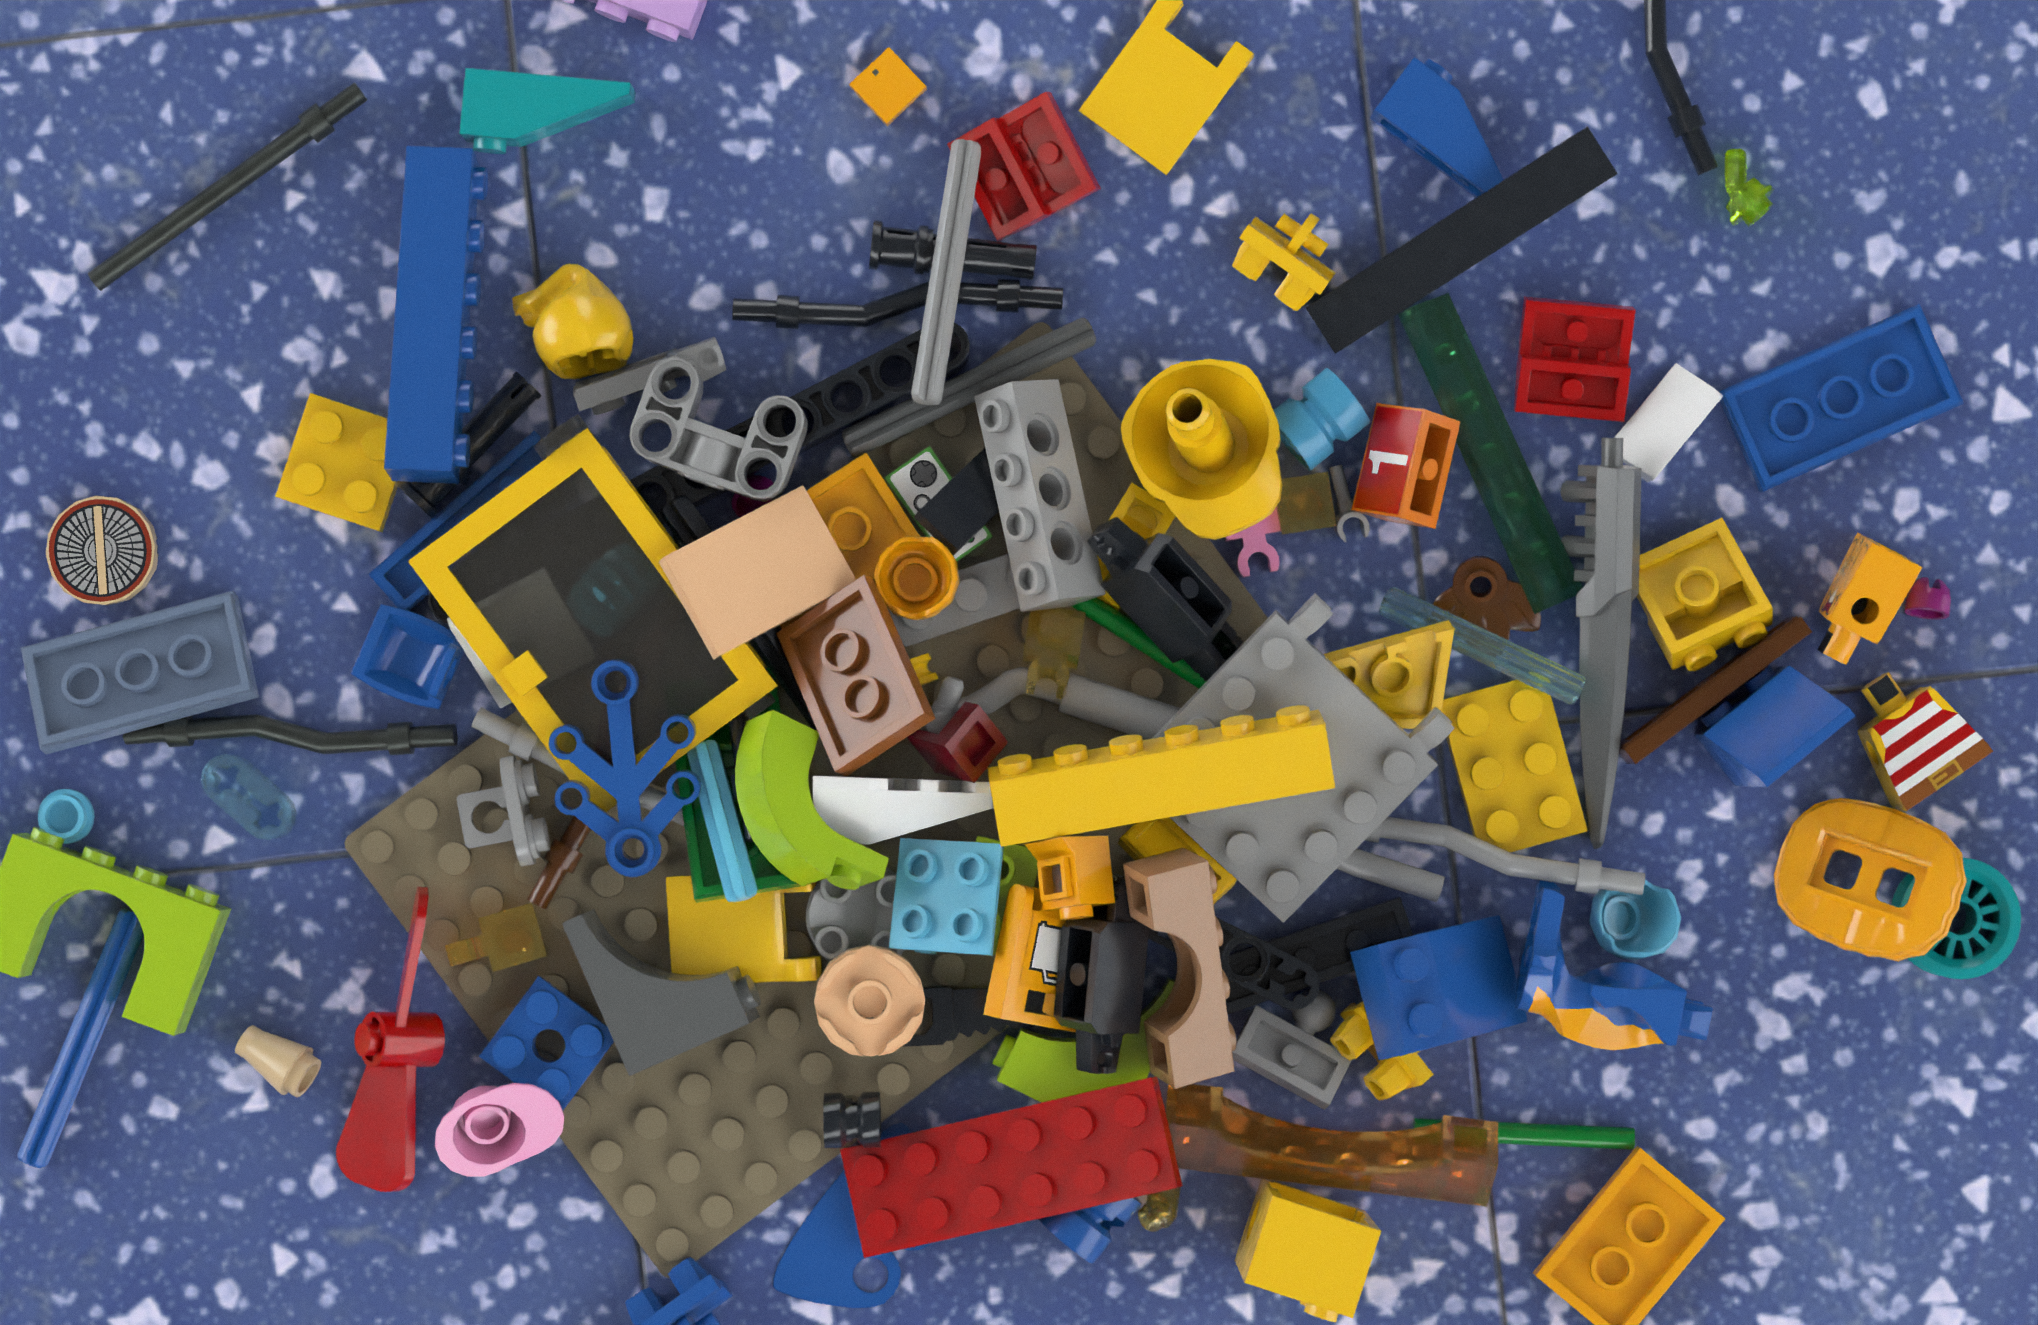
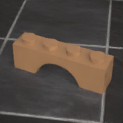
(1191, 1030)

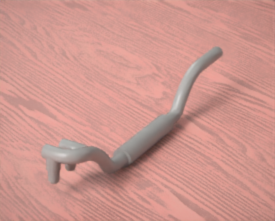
(1145, 717)

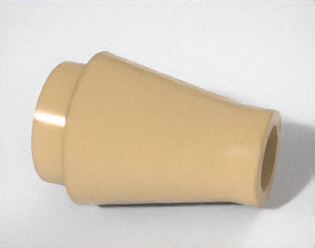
(280, 1061)

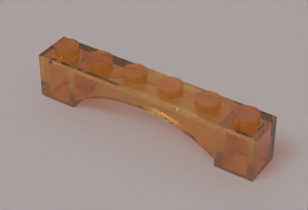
(1431, 1162)

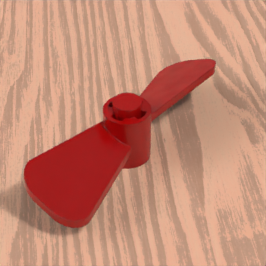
(381, 1125)

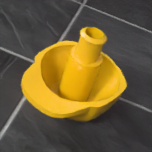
(1206, 446)

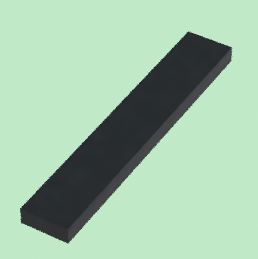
(1461, 239)

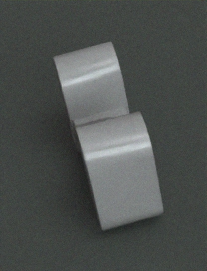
(710, 453)

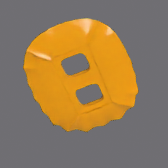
(1883, 841)

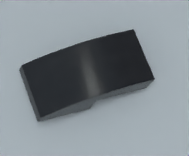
(961, 505)

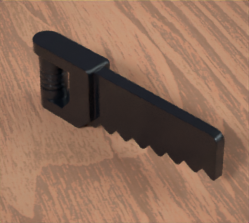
(963, 1012)

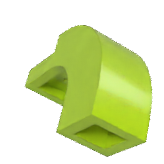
(779, 810)

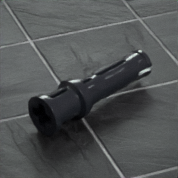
(916, 251)
(483, 432)

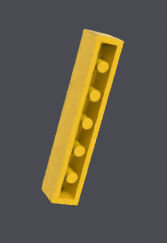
(1161, 775)

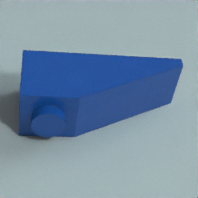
(1437, 125)

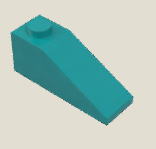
(526, 107)

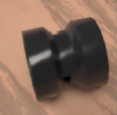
(852, 1120)

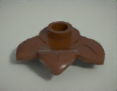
(1496, 610)

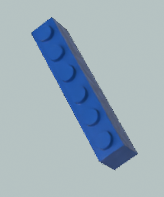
(434, 315)

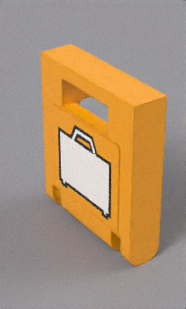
(1025, 960)

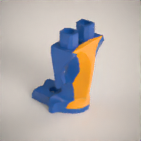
(1606, 1006)

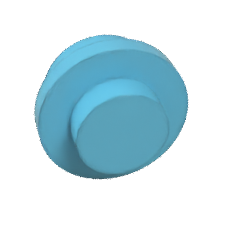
(66, 815)

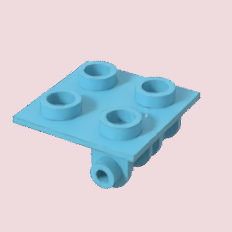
(946, 896)

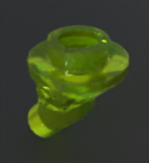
(1748, 199)

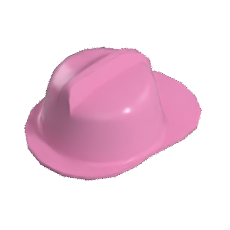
(497, 1128)

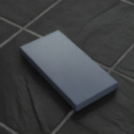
(139, 672)

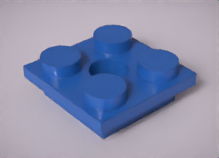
(543, 1008)

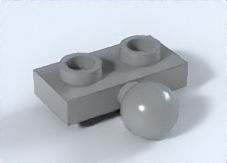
(1292, 1053)

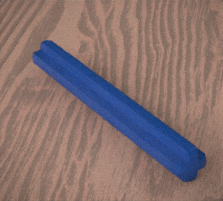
(82, 1040)

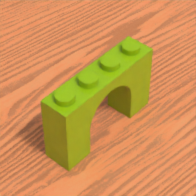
(177, 925)

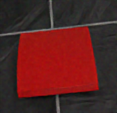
(1028, 166)
(1574, 359)

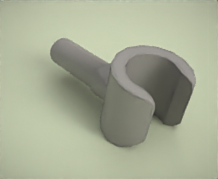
(1345, 504)

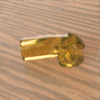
(1159, 1210)

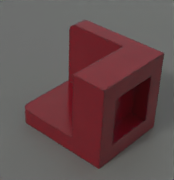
(963, 745)

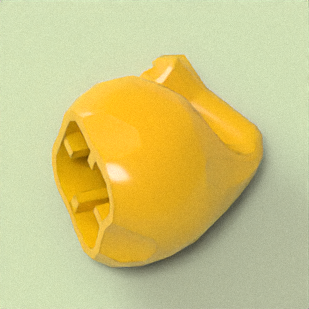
(576, 323)

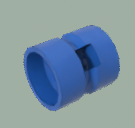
(1089, 1229)

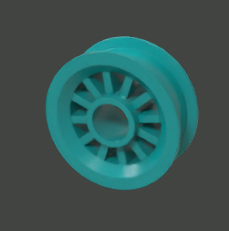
(2003, 932)

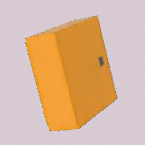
(888, 86)

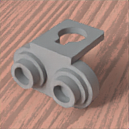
(527, 833)

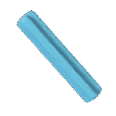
(722, 822)

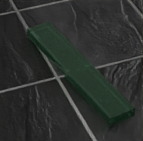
(1491, 452)

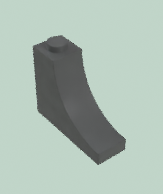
(655, 1010)

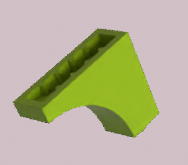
(1047, 1065)

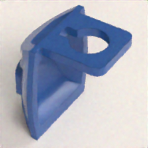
(408, 657)

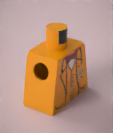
(1868, 573)

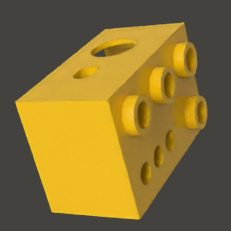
(1307, 1249)

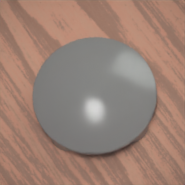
(851, 918)

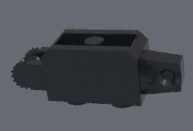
(1167, 596)
(1102, 981)

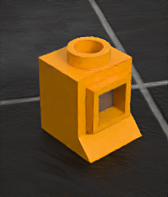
(1074, 874)

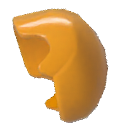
(917, 577)

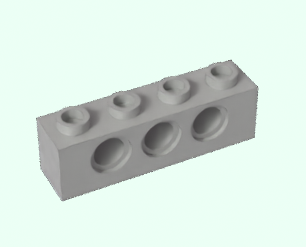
(1039, 494)

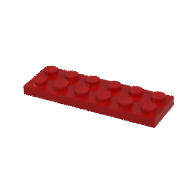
(1011, 1167)

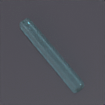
(1486, 646)

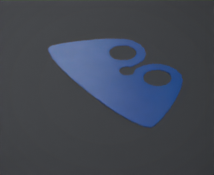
(828, 1248)

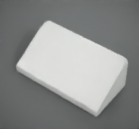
(1666, 421)

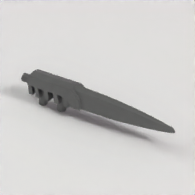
(1604, 611)

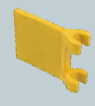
(1161, 90)
(731, 934)

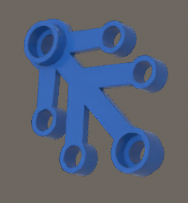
(625, 778)

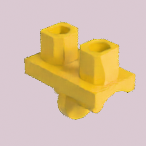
(1304, 271)
(1390, 1074)

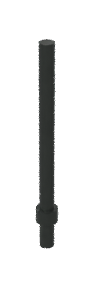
(314, 124)

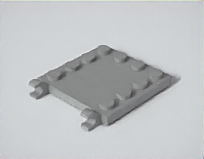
(1297, 841)

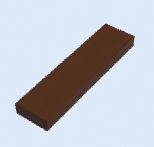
(1712, 689)

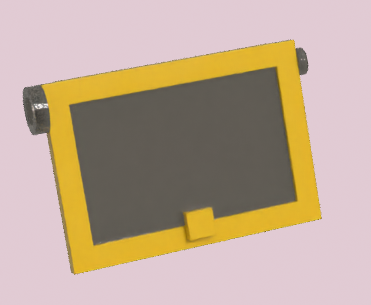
(572, 577)

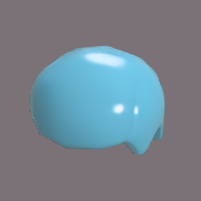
(1635, 924)

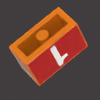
(1406, 465)

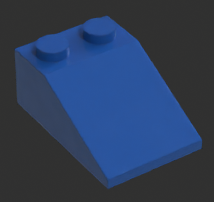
(1770, 726)
(1438, 987)

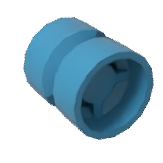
(1319, 418)

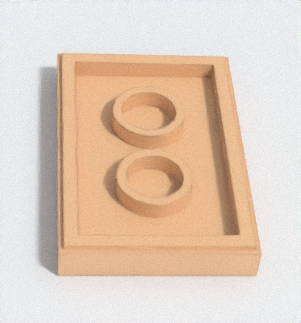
(757, 572)

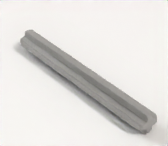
(946, 272)

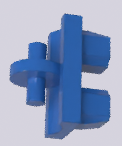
(698, 1296)

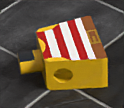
(1916, 741)

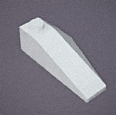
(885, 808)

